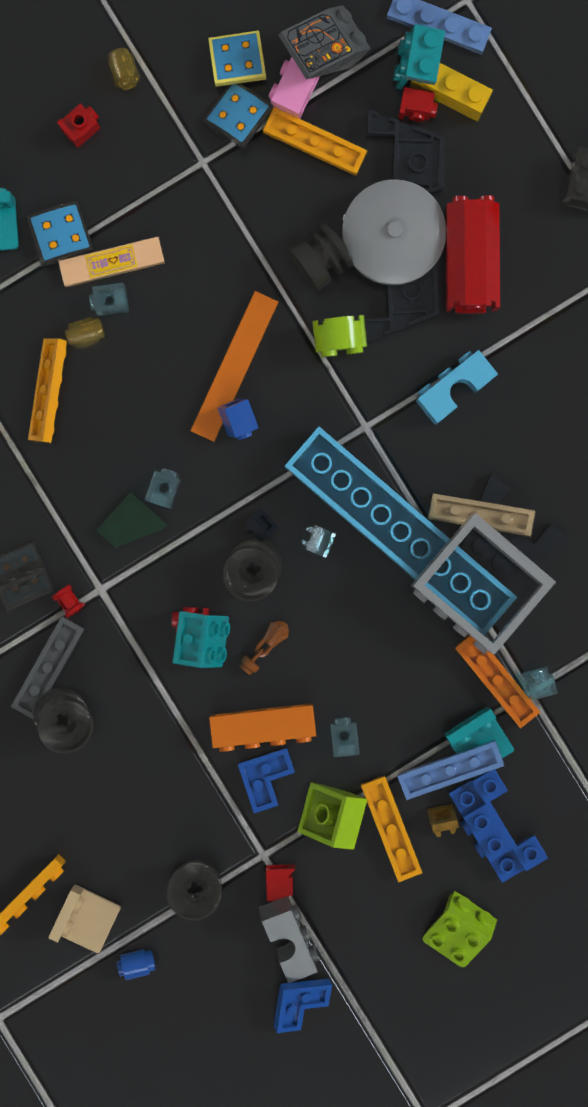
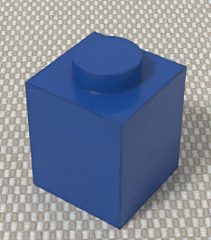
(238, 418)

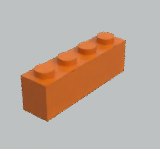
(261, 726)

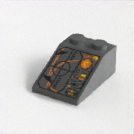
(325, 42)

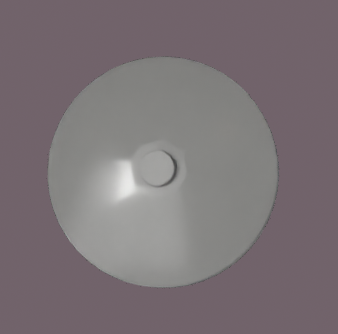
(394, 232)

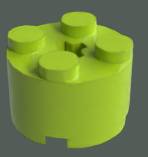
(340, 334)

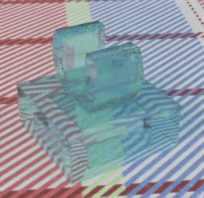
(320, 541)

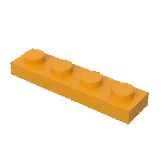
(314, 141)
(47, 390)
(391, 828)
(33, 889)

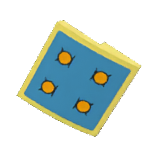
(237, 58)

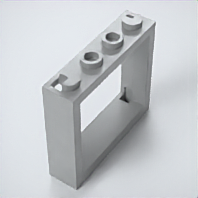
(511, 552)

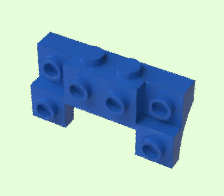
(484, 823)

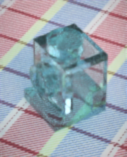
(116, 291)
(154, 494)
(539, 683)
(344, 747)

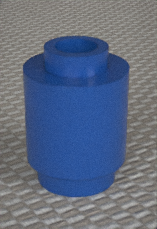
(136, 964)

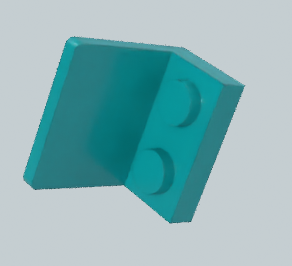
(201, 640)
(479, 730)

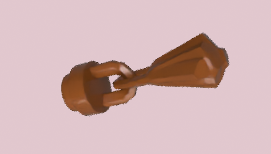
(275, 634)

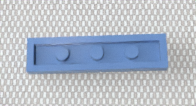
(457, 28)
(450, 769)

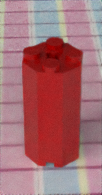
(472, 255)

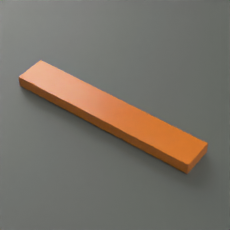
(235, 364)

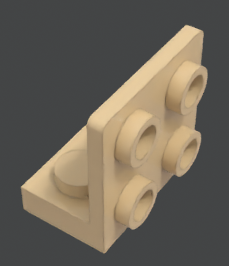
(85, 919)

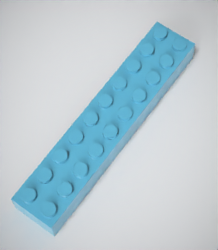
(398, 529)

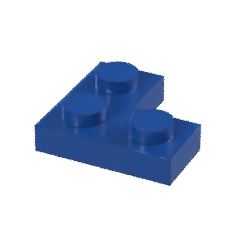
(258, 775)
(297, 997)

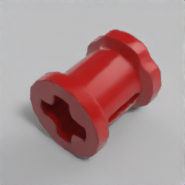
(68, 601)

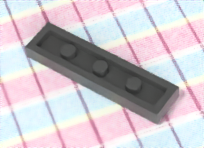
(48, 665)

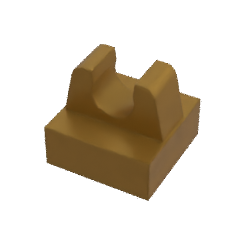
(443, 819)

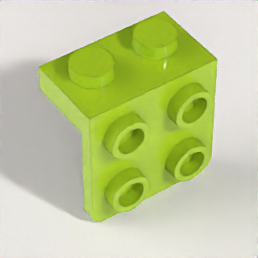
(461, 930)

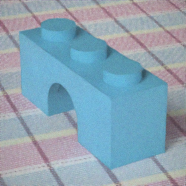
(473, 371)

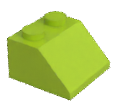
(332, 816)

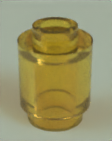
(123, 69)
(85, 332)

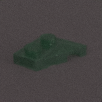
(130, 522)

